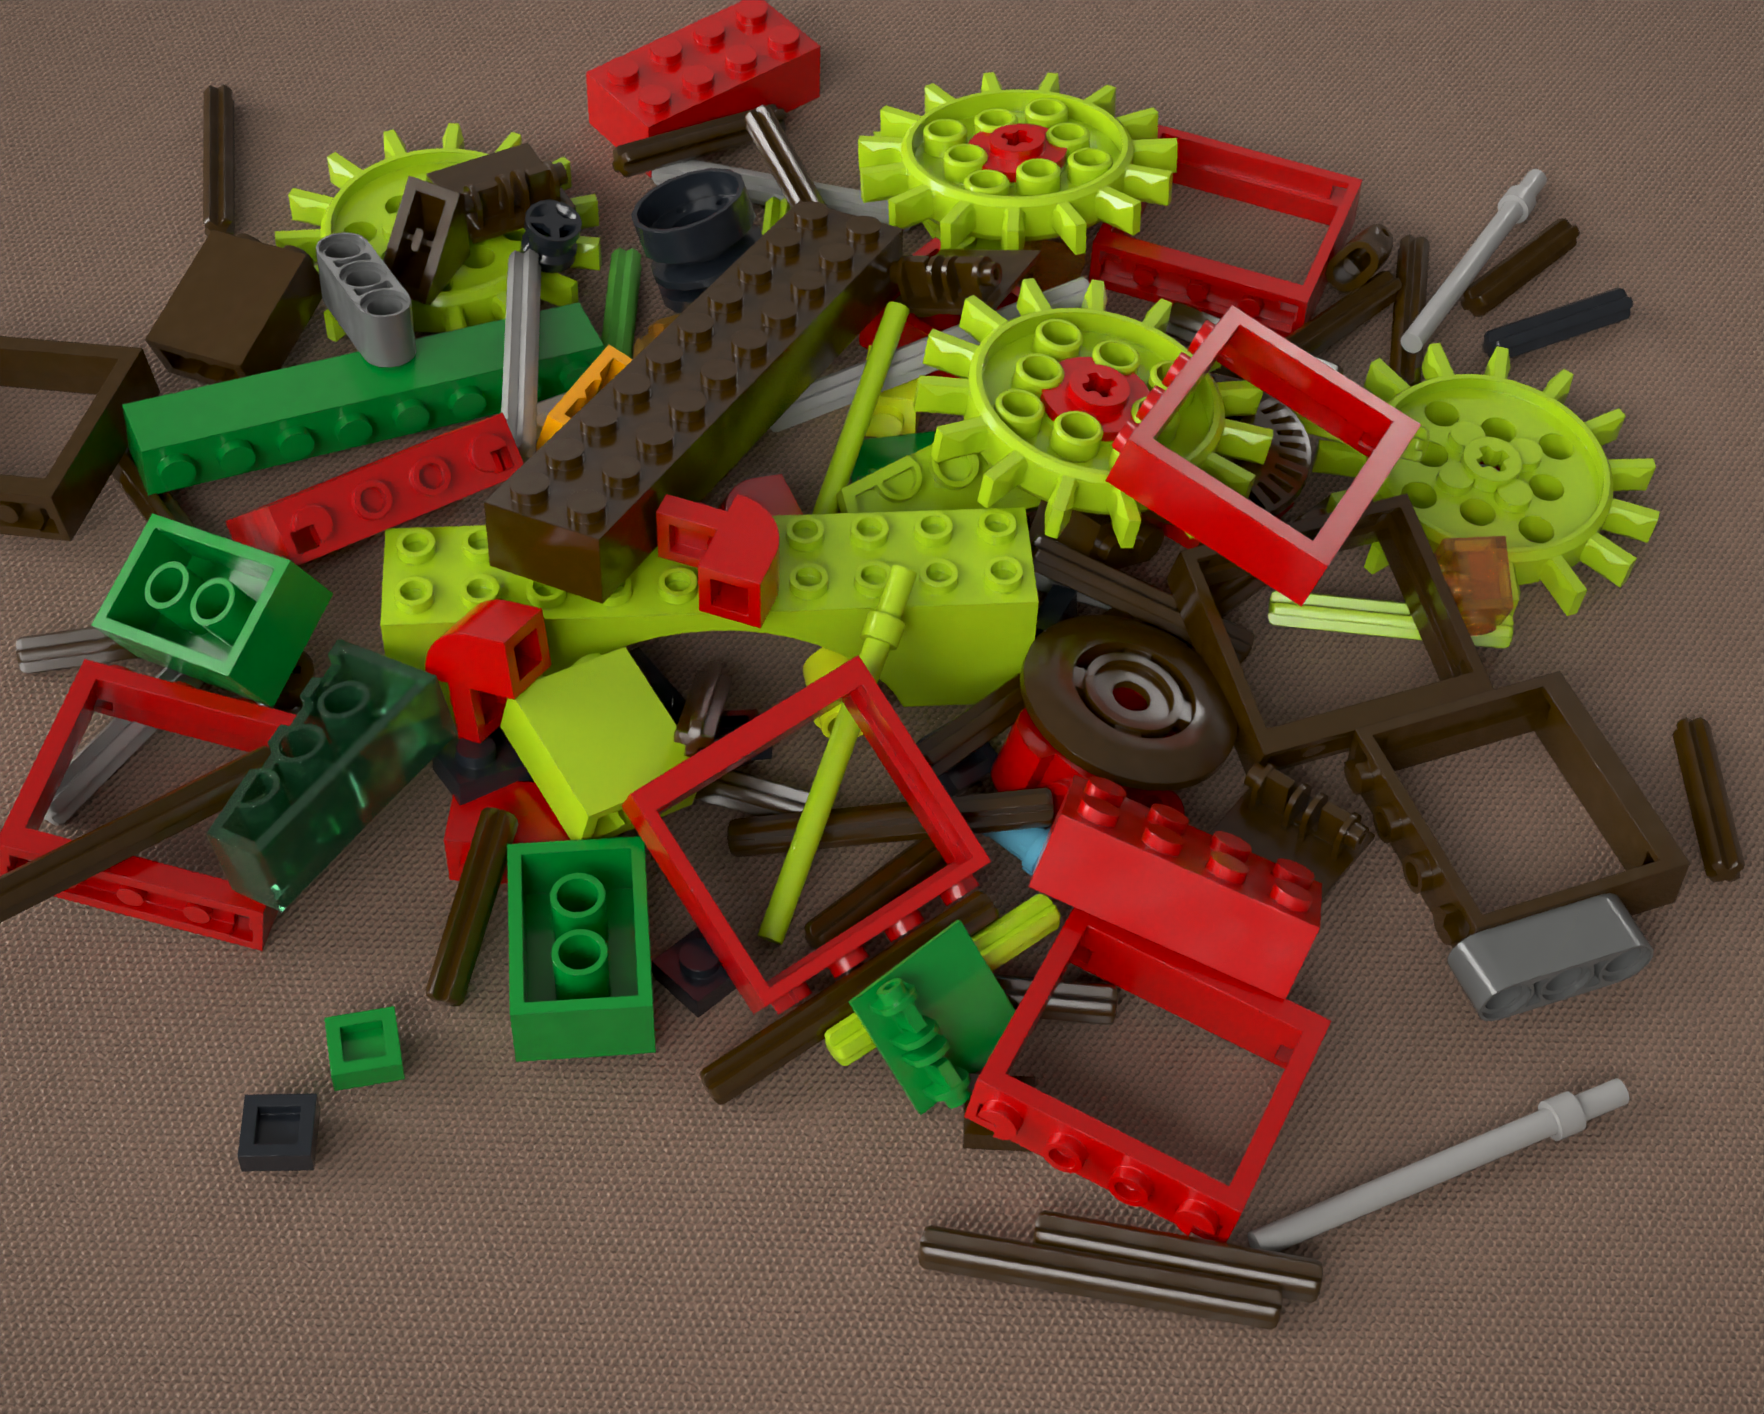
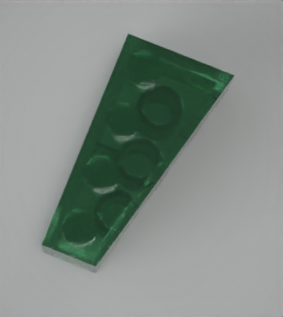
(329, 772)

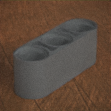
(366, 299)
(1549, 957)

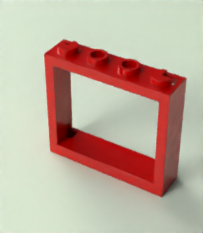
(1212, 286)
(382, 493)
(1218, 513)
(906, 766)
(140, 885)
(1123, 1165)

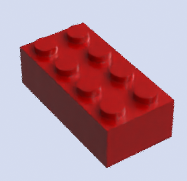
(705, 73)
(1180, 885)

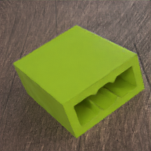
(593, 741)

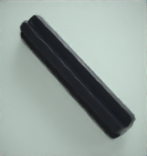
(1560, 323)

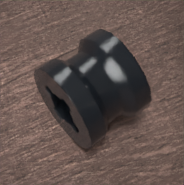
(552, 233)

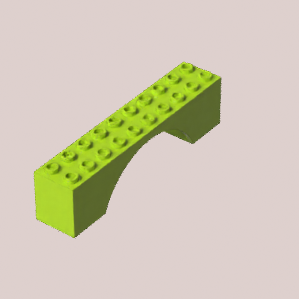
(963, 620)

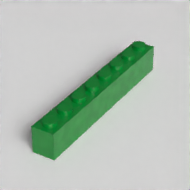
(343, 402)

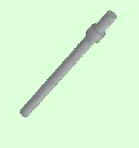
(1512, 210)
(1556, 1118)

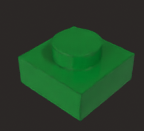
(364, 1048)

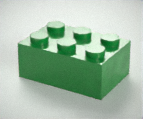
(213, 609)
(579, 949)

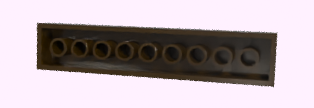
(692, 401)

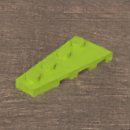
(924, 485)

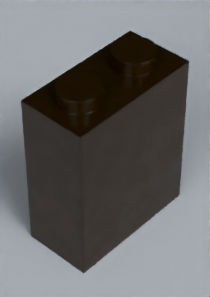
(236, 309)

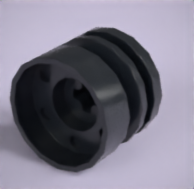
(694, 231)

